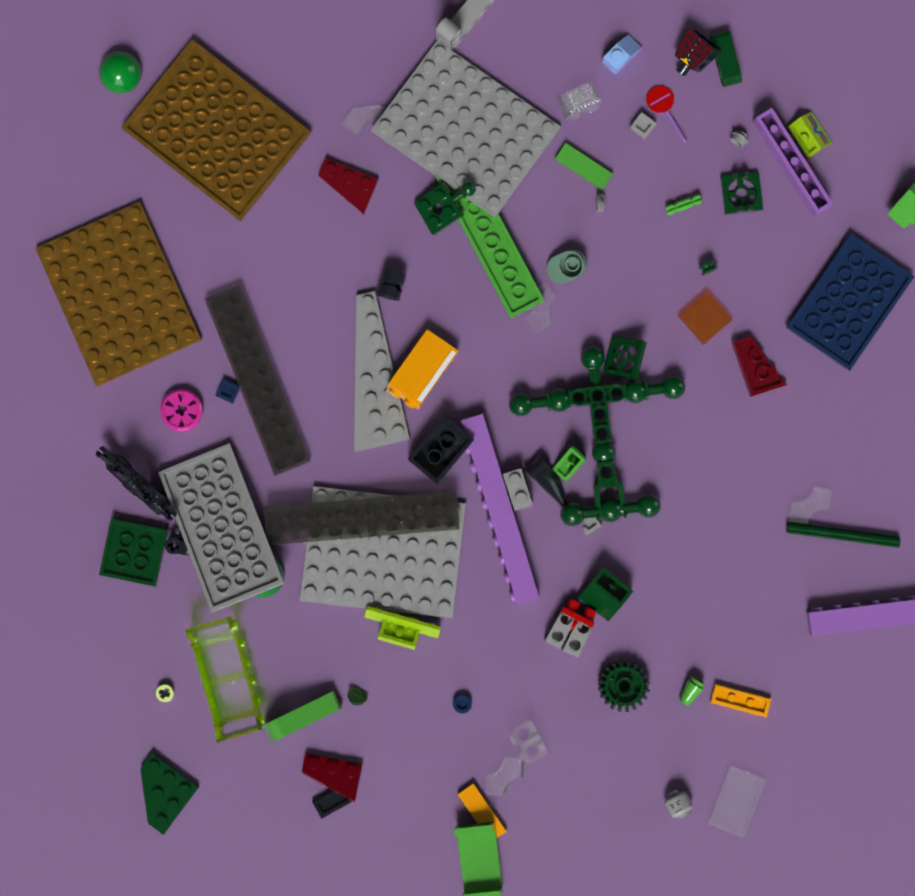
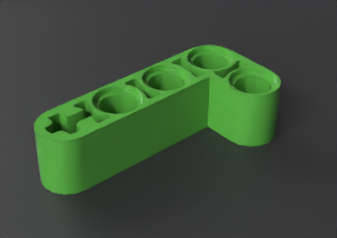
(302, 716)

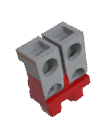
(573, 623)

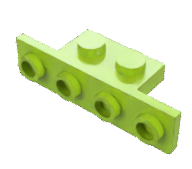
(400, 629)

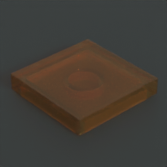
(705, 318)

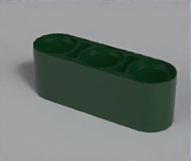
(727, 60)

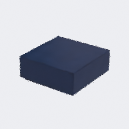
(228, 391)

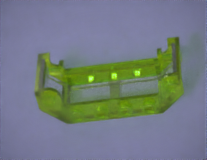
(226, 678)

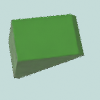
(569, 463)

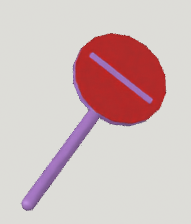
(660, 100)

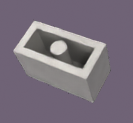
(517, 489)

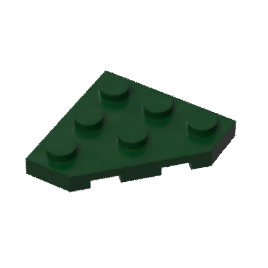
(164, 792)

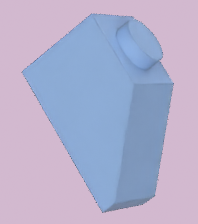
(621, 54)

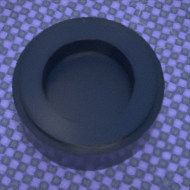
(462, 703)

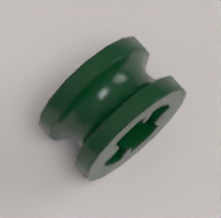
(707, 267)

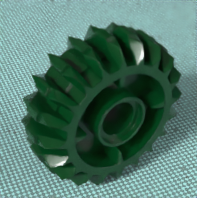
(635, 689)

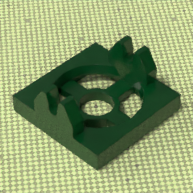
(726, 181)
(615, 344)

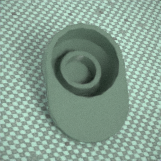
(566, 266)

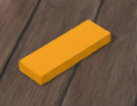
(740, 700)
(479, 808)

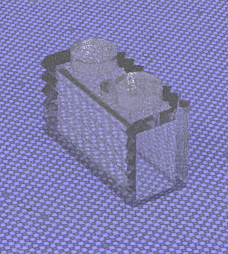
(579, 101)

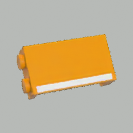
(421, 369)

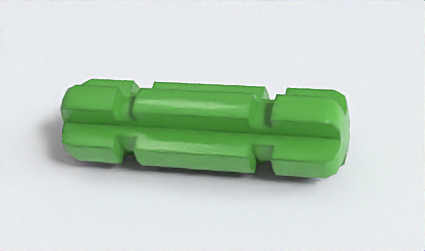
(683, 204)

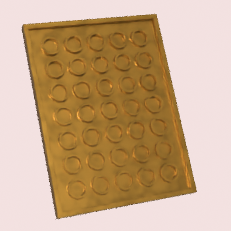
(216, 130)
(118, 294)

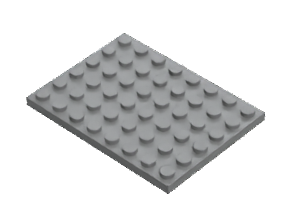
(466, 128)
(388, 572)

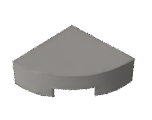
(600, 203)
(590, 525)

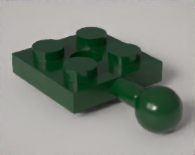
(448, 201)

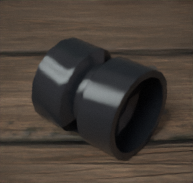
(391, 284)

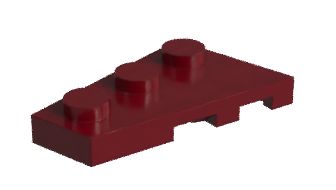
(349, 183)
(755, 368)
(333, 773)

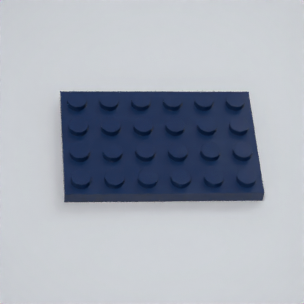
(850, 302)

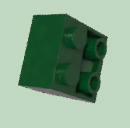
(605, 594)

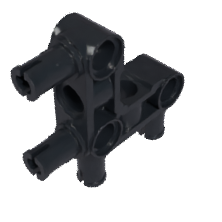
(136, 483)

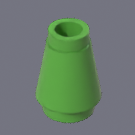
(691, 690)

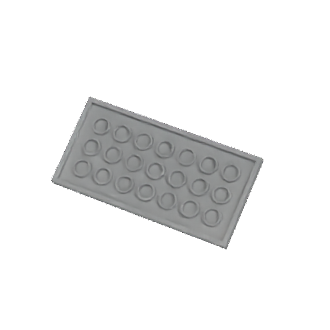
(221, 528)

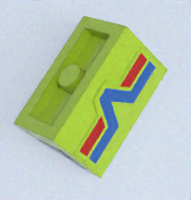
(809, 134)

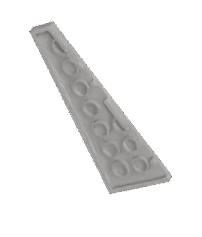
(377, 413)

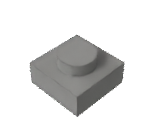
(643, 125)

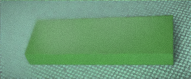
(583, 166)

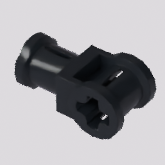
(182, 546)

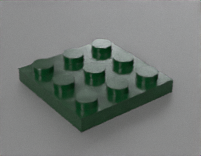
(133, 552)

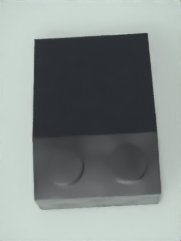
(440, 450)

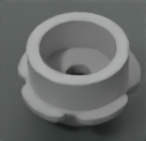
(739, 139)

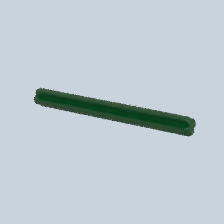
(843, 535)

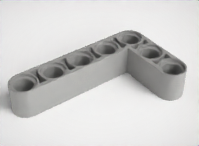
(452, 31)

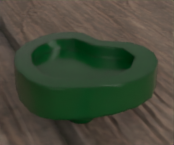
(356, 696)

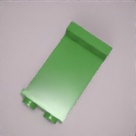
(479, 859)

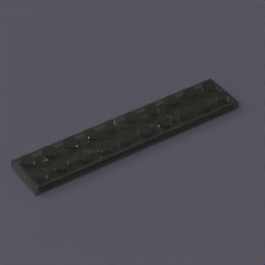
(257, 380)
(361, 518)

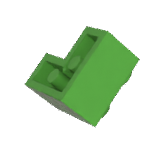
(904, 210)

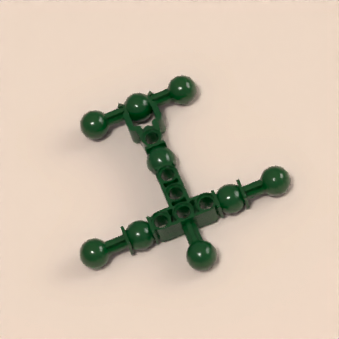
(603, 450)

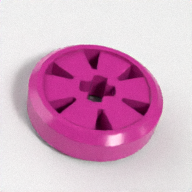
(191, 416)

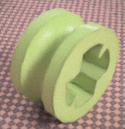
(163, 687)

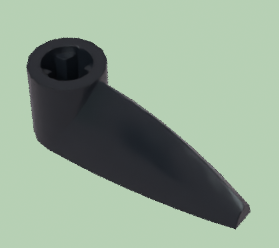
(546, 478)

